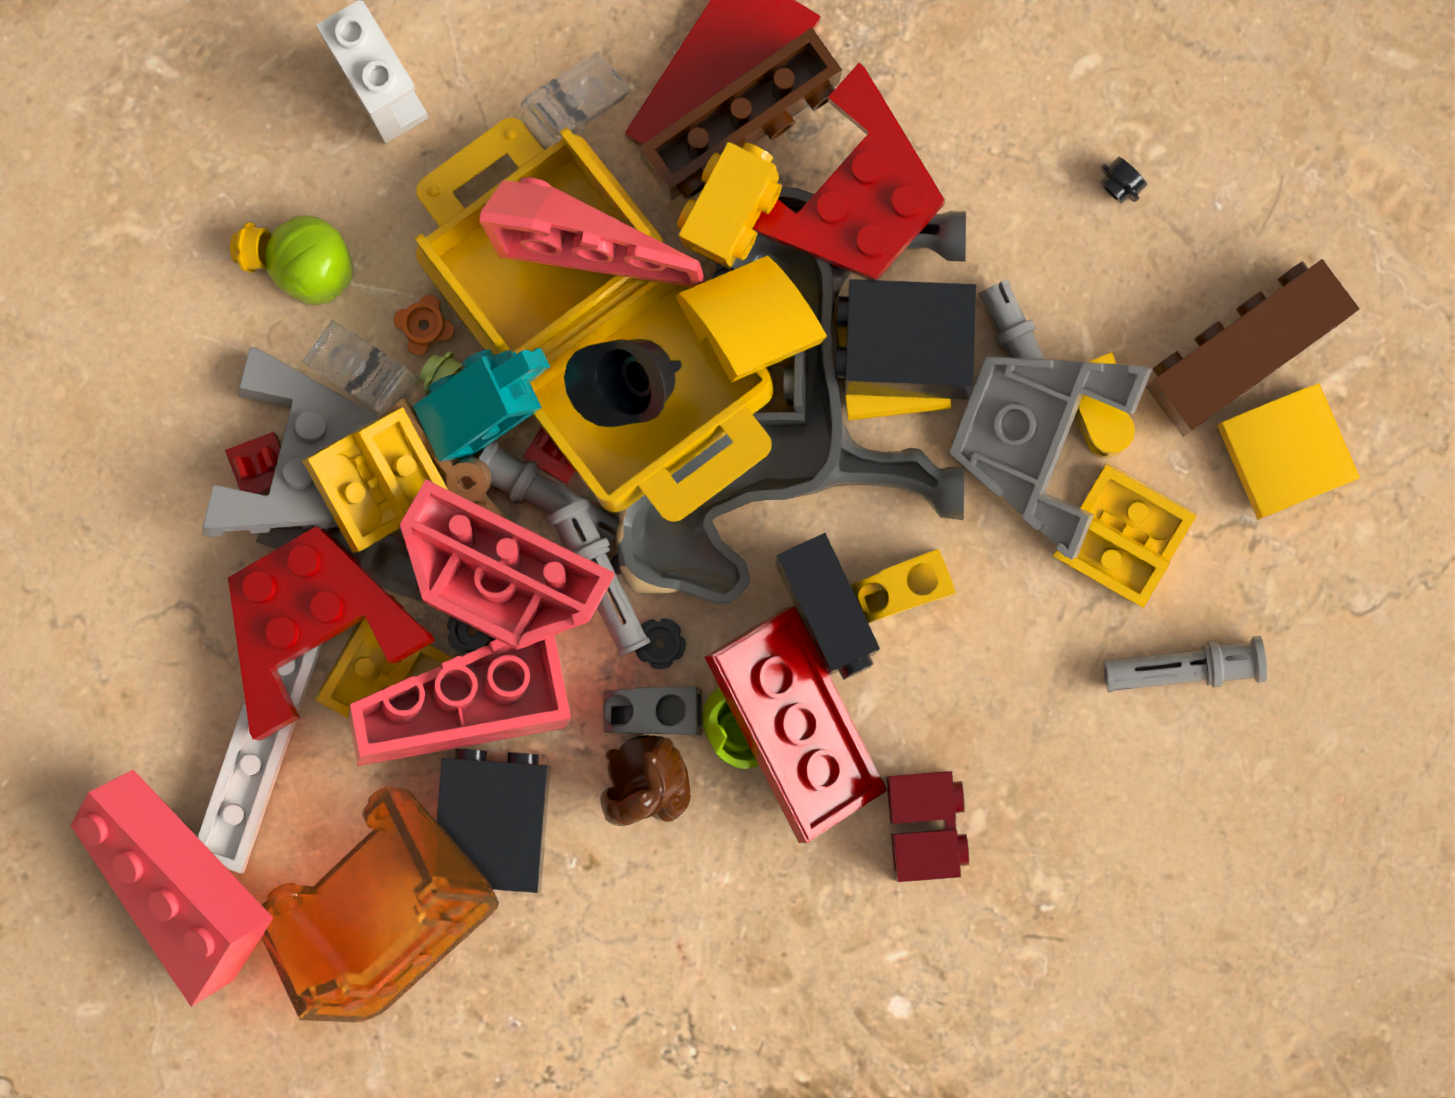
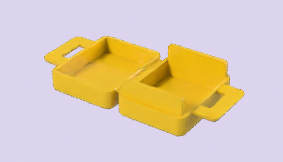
(566, 309)

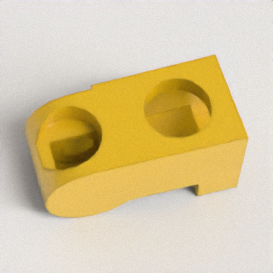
(1104, 427)
(904, 586)

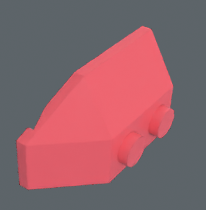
(497, 571)

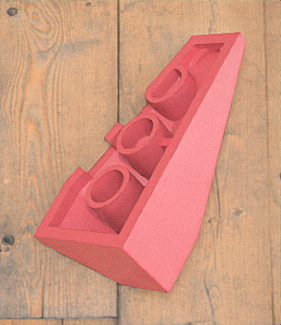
(552, 228)

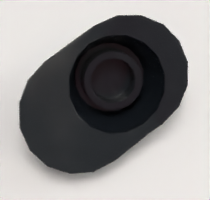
(620, 381)

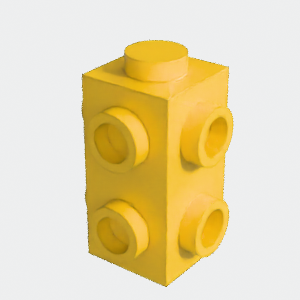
(735, 193)

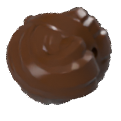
(646, 782)

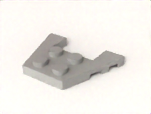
(315, 421)
(1020, 426)

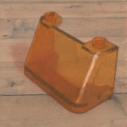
(376, 915)

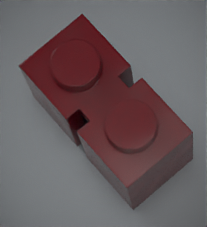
(927, 853)

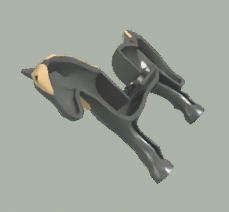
(807, 450)

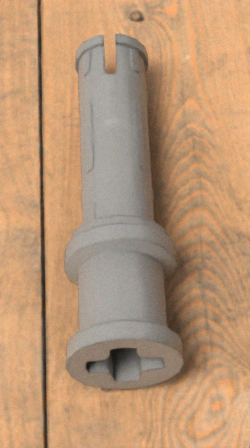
(525, 483)
(627, 635)
(1211, 664)

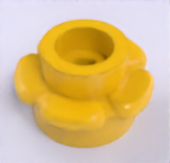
(249, 247)

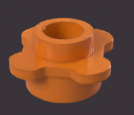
(426, 310)

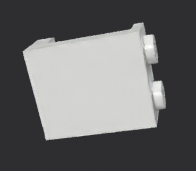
(373, 70)

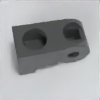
(653, 711)

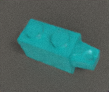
(480, 401)

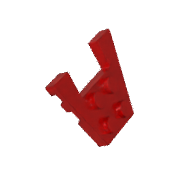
(870, 201)
(297, 603)

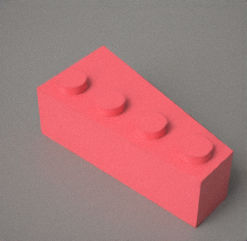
(464, 703)
(171, 885)

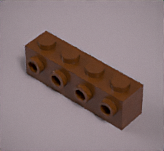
(743, 113)
(1251, 347)

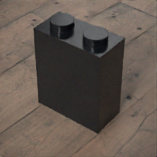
(907, 339)
(828, 606)
(497, 815)

